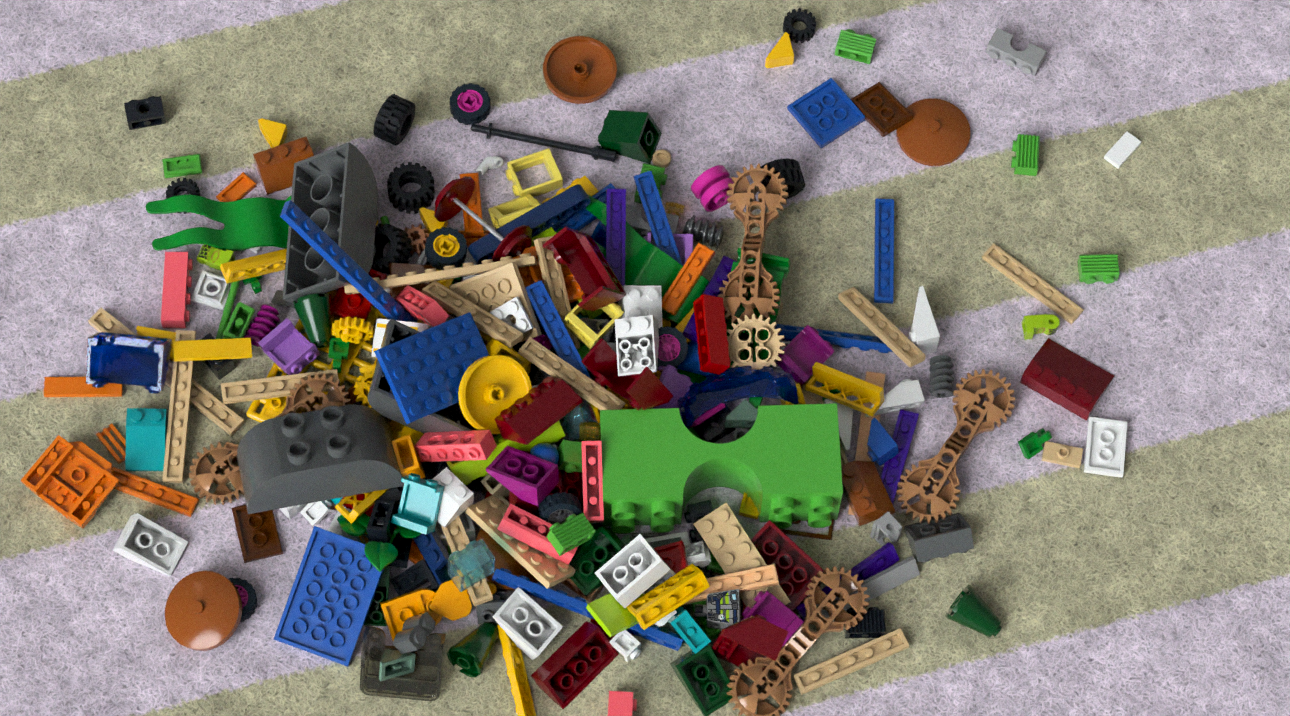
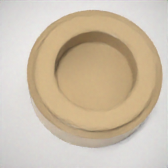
(661, 158)

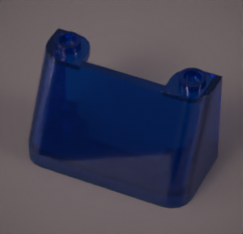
(128, 360)

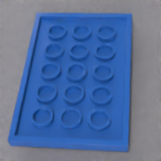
(430, 365)
(329, 597)

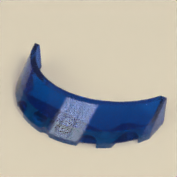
(735, 385)

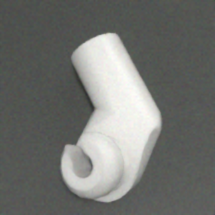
(489, 163)

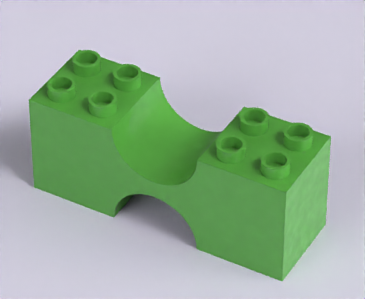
(782, 463)

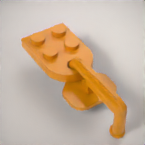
(444, 602)

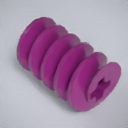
(262, 324)

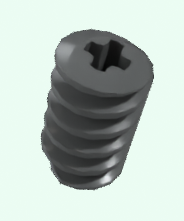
(704, 231)
(941, 376)

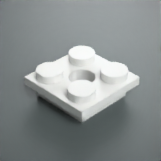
(211, 299)
(515, 308)
(698, 554)

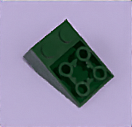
(375, 616)

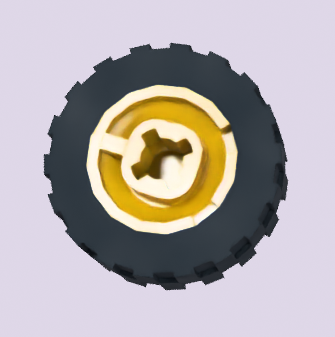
(445, 248)

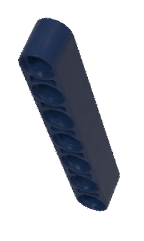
(537, 219)

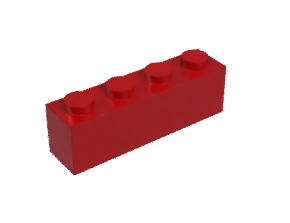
(711, 334)

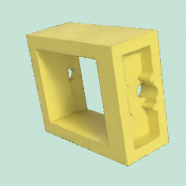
(529, 161)
(511, 210)
(586, 334)

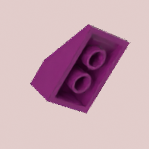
(524, 474)

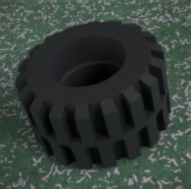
(394, 119)
(790, 171)
(410, 174)
(399, 247)

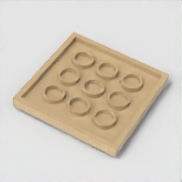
(497, 288)

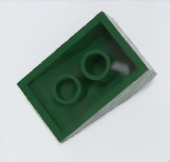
(593, 556)
(703, 679)

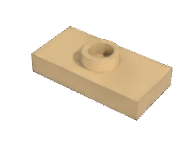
(1062, 454)

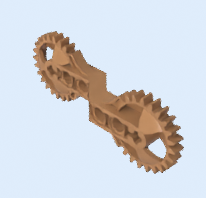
(741, 196)
(993, 410)
(205, 474)
(799, 643)

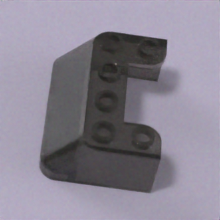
(421, 684)

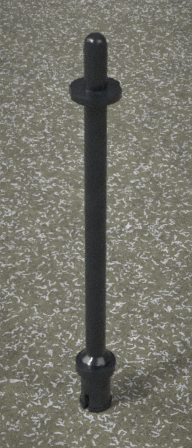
(595, 152)

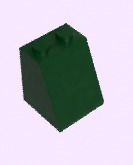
(630, 134)

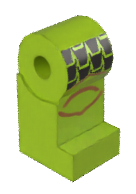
(214, 257)
(1039, 324)

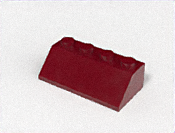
(537, 410)
(575, 664)

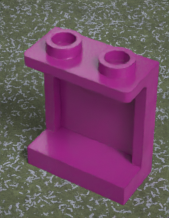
(803, 353)
(774, 611)

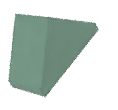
(742, 416)
(396, 664)

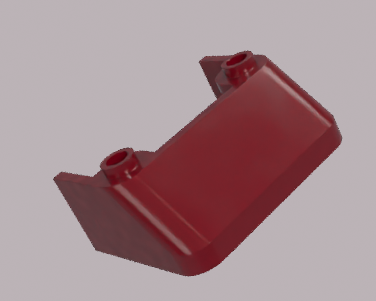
(588, 268)
(641, 389)
(749, 640)

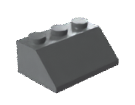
(939, 538)

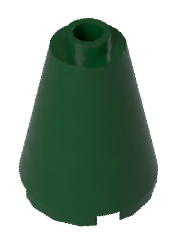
(315, 317)
(974, 613)
(474, 649)

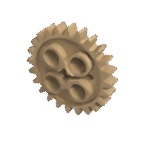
(771, 344)

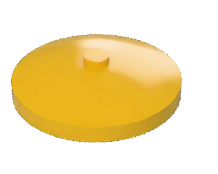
(489, 388)

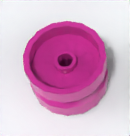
(712, 188)

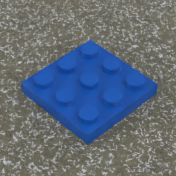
(826, 113)

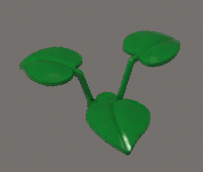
(379, 553)

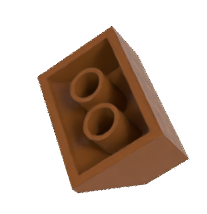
(277, 164)
(865, 491)

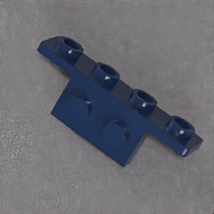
(434, 554)

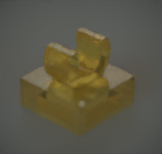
(674, 207)
(589, 431)

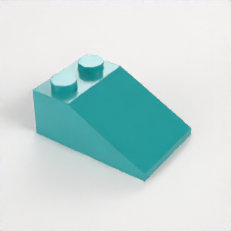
(145, 439)

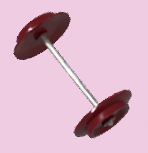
(454, 199)

